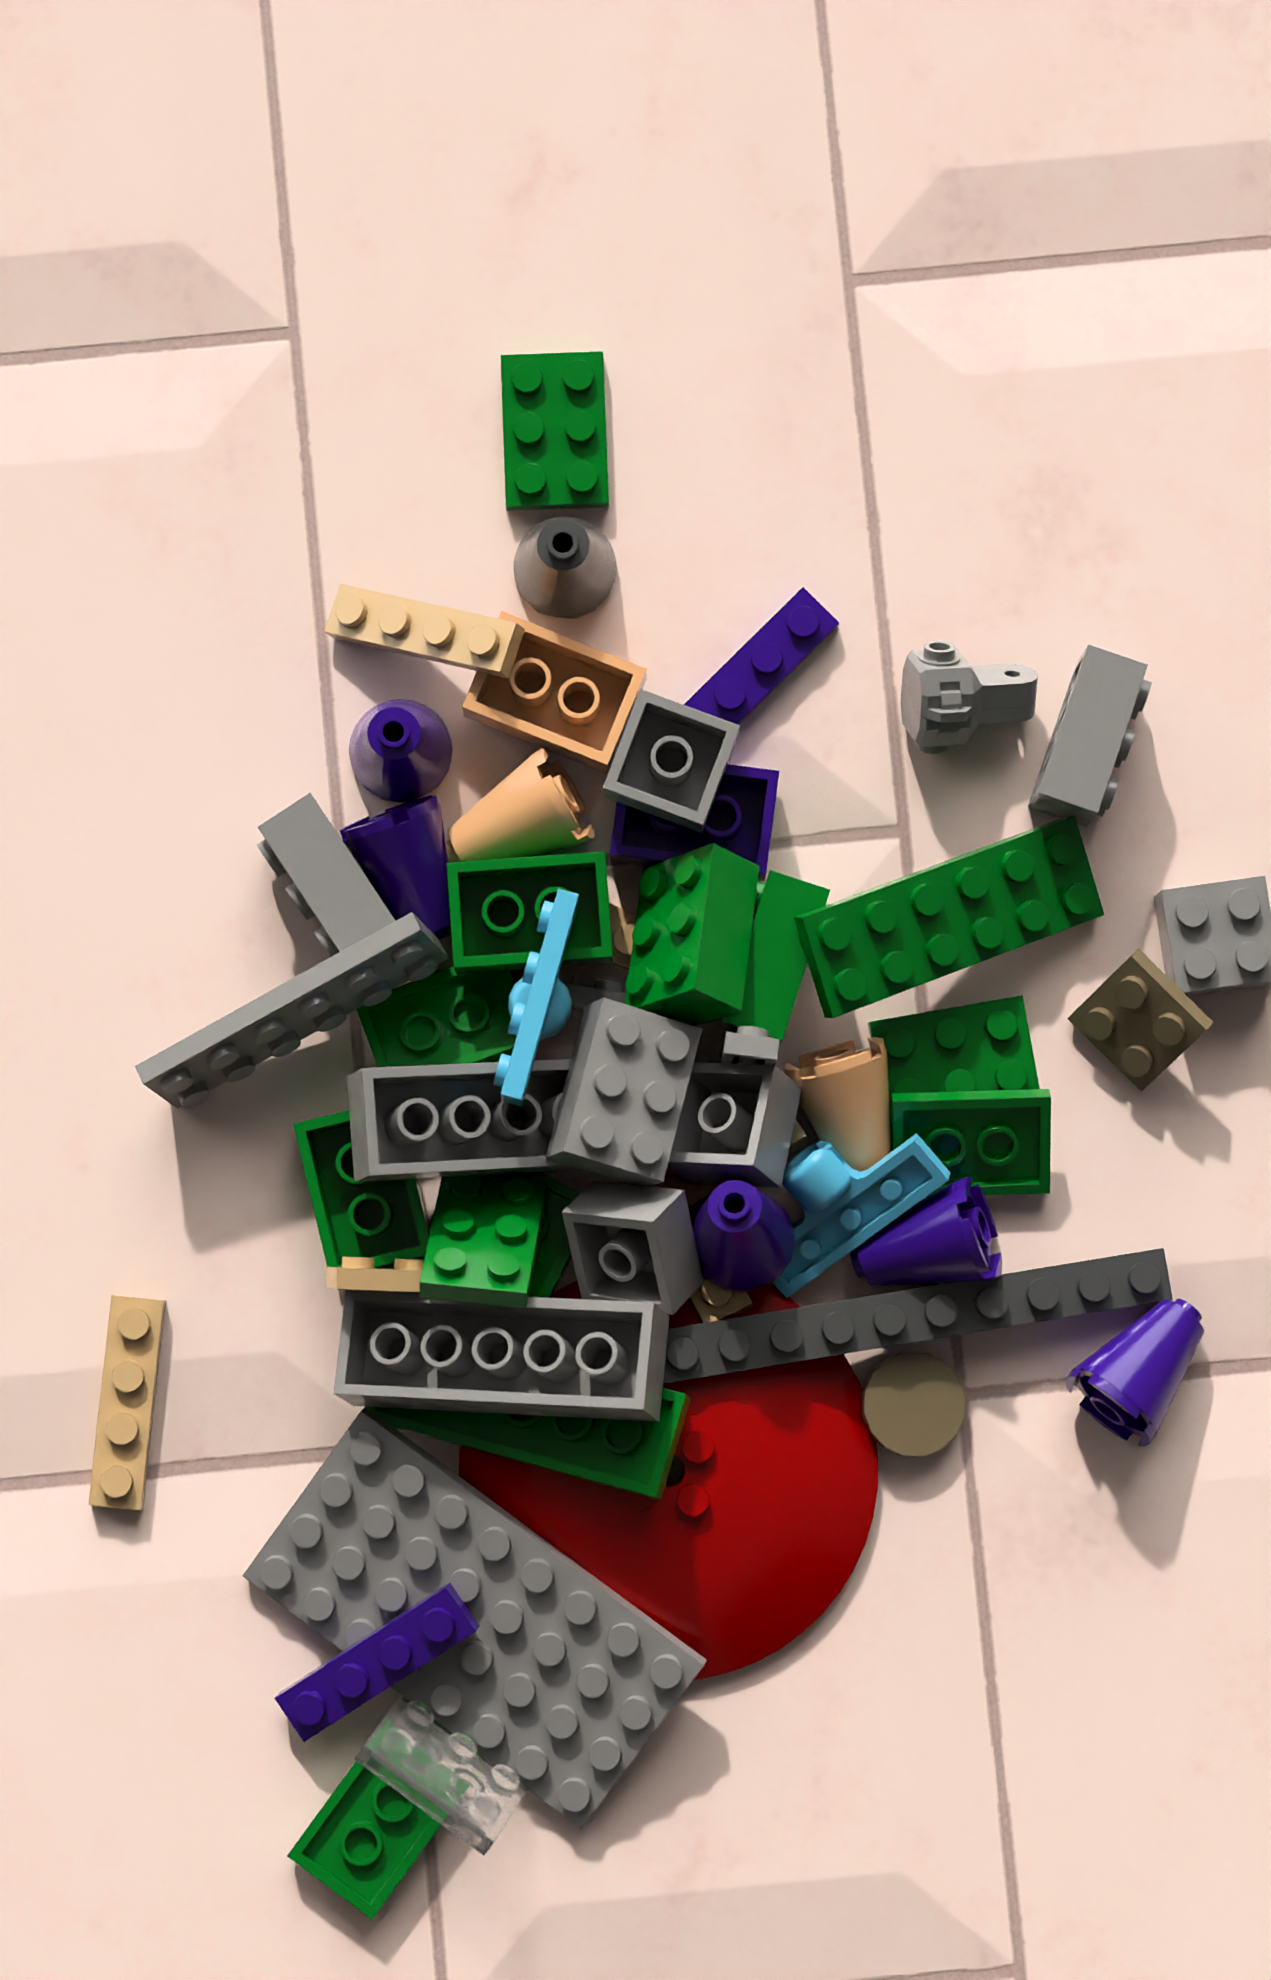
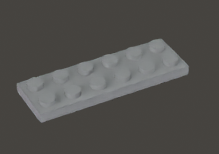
(292, 1012)

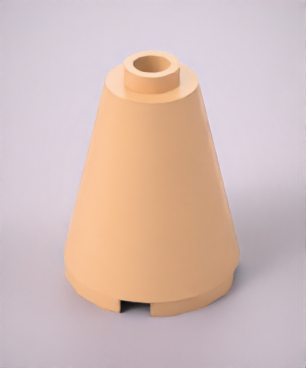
(522, 816)
(847, 1099)

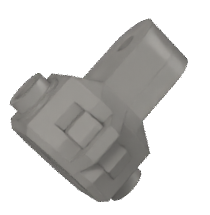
(949, 698)

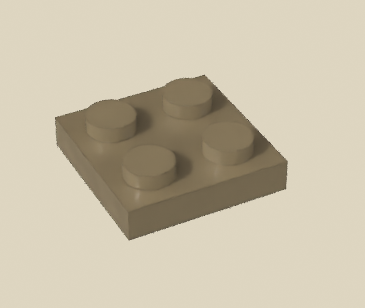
(1140, 1020)

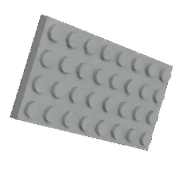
(558, 1673)

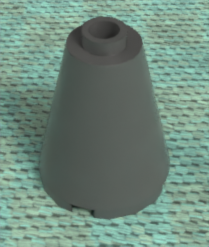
(565, 567)

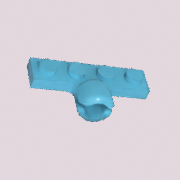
(539, 1000)
(850, 1205)

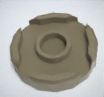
(913, 1404)

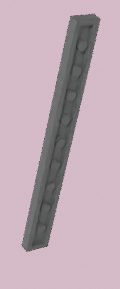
(915, 1315)

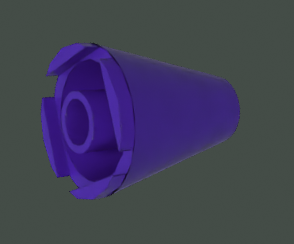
(405, 767)
(406, 860)
(742, 1237)
(934, 1241)
(1139, 1370)

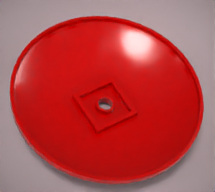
(755, 1528)

